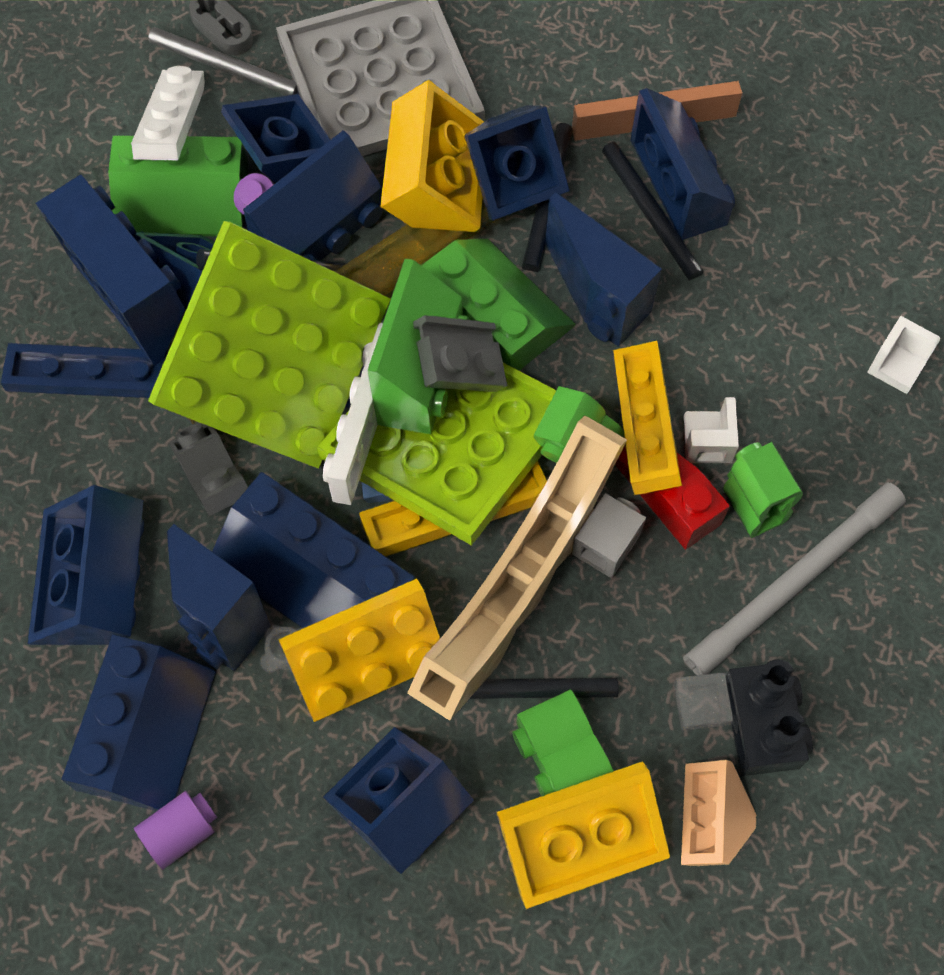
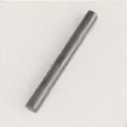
(222, 62)

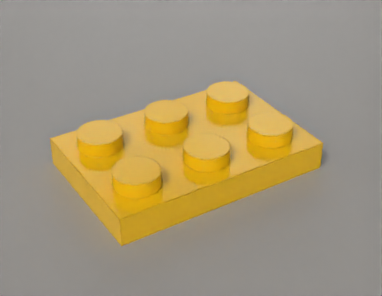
(361, 649)
(584, 834)

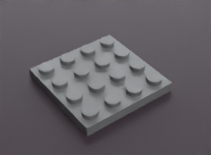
(366, 57)

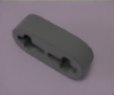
(215, 28)

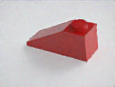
(685, 510)

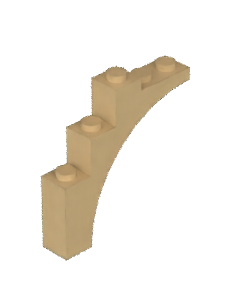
(521, 576)

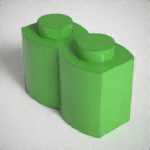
(562, 417)
(761, 488)
(560, 744)

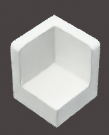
(903, 354)
(711, 435)

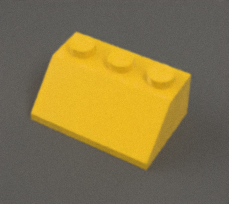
(428, 162)

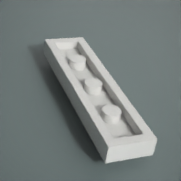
(168, 115)
(353, 436)

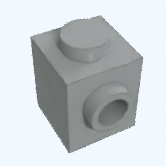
(609, 534)

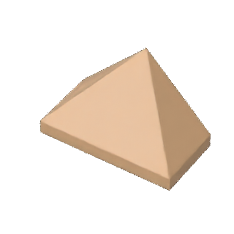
(715, 814)

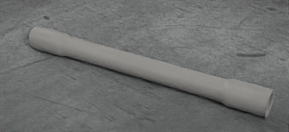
(723, 641)

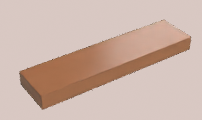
(617, 115)

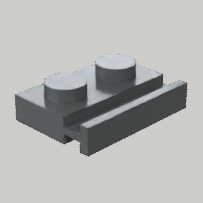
(459, 354)

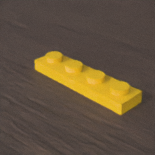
(646, 418)
(396, 528)

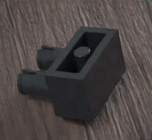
(767, 718)

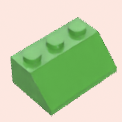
(179, 194)
(502, 295)
(395, 366)

